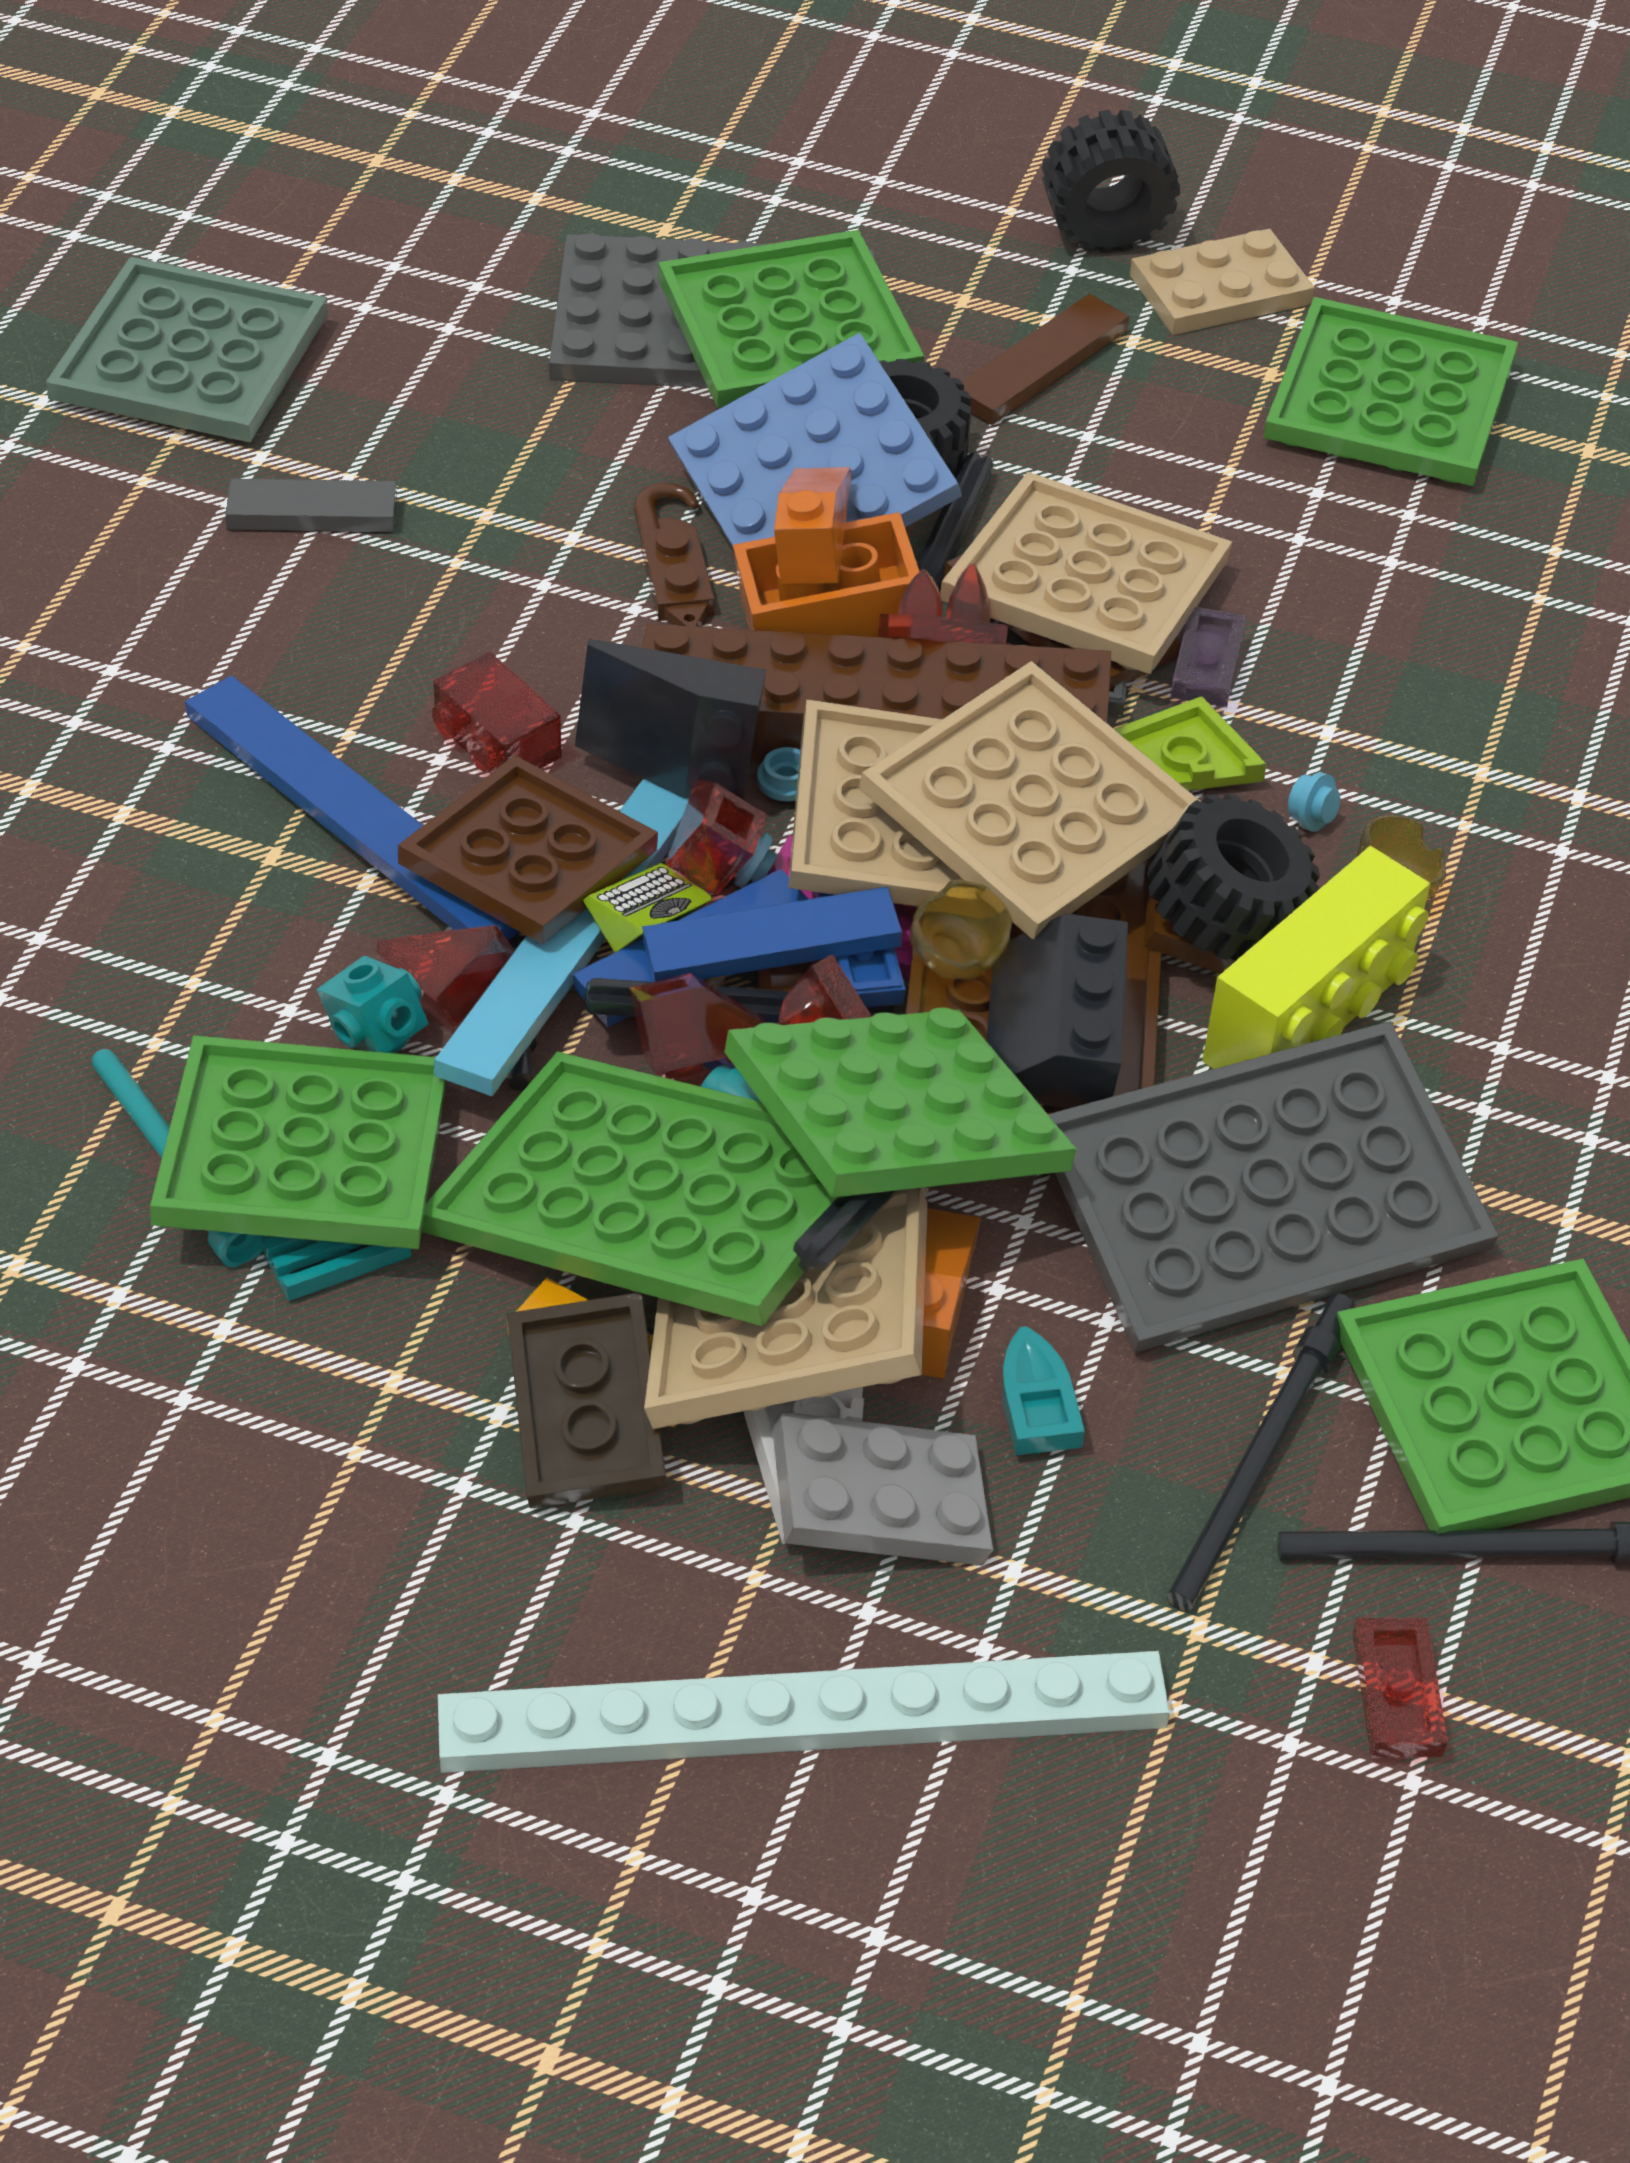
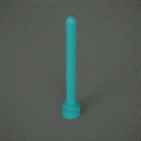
(231, 1248)

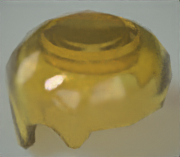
(1404, 843)
(961, 930)

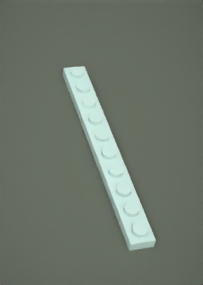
(800, 1711)

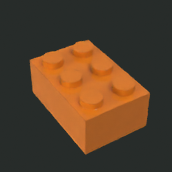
(872, 578)

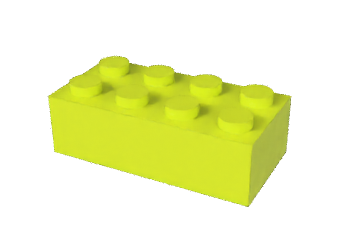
(1320, 963)

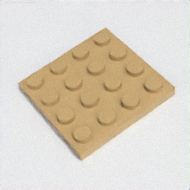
(1091, 571)
(1029, 797)
(841, 834)
(827, 1336)

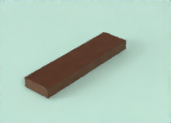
(1043, 357)

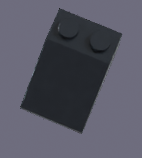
(670, 716)

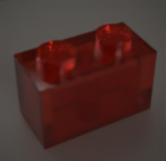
(495, 715)

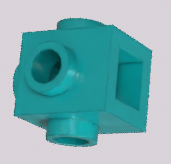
(373, 1006)

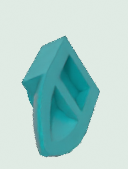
(1039, 1397)

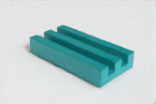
(292, 1254)

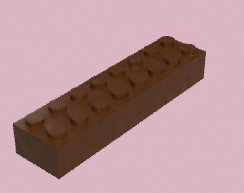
(875, 672)

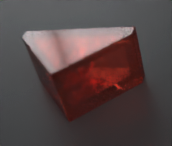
(450, 965)

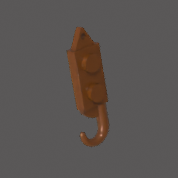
(673, 558)

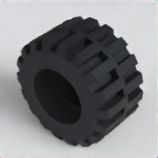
(1099, 151)
(937, 405)
(1230, 874)

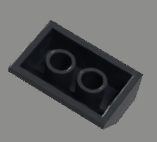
(1062, 1009)

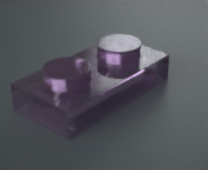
(1208, 656)

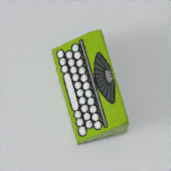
(643, 900)

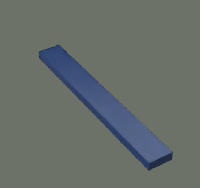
(326, 791)

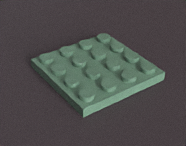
(188, 349)

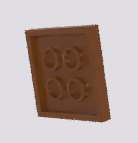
(527, 848)

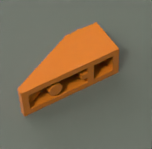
(812, 525)
(947, 1265)

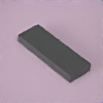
(311, 505)

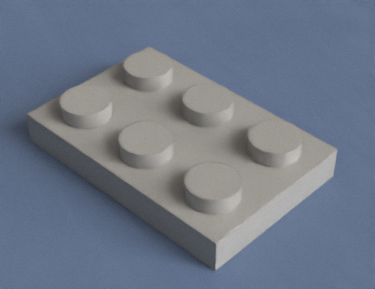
(881, 1489)

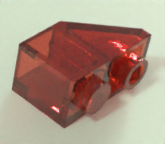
(715, 836)
(686, 1023)

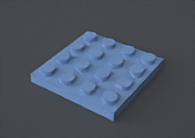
(816, 416)

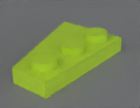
(1195, 746)

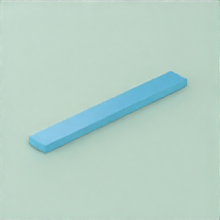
(541, 974)

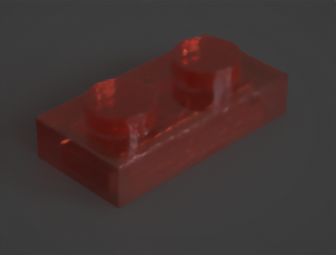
(1399, 1688)

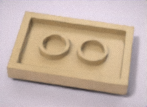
(1221, 281)

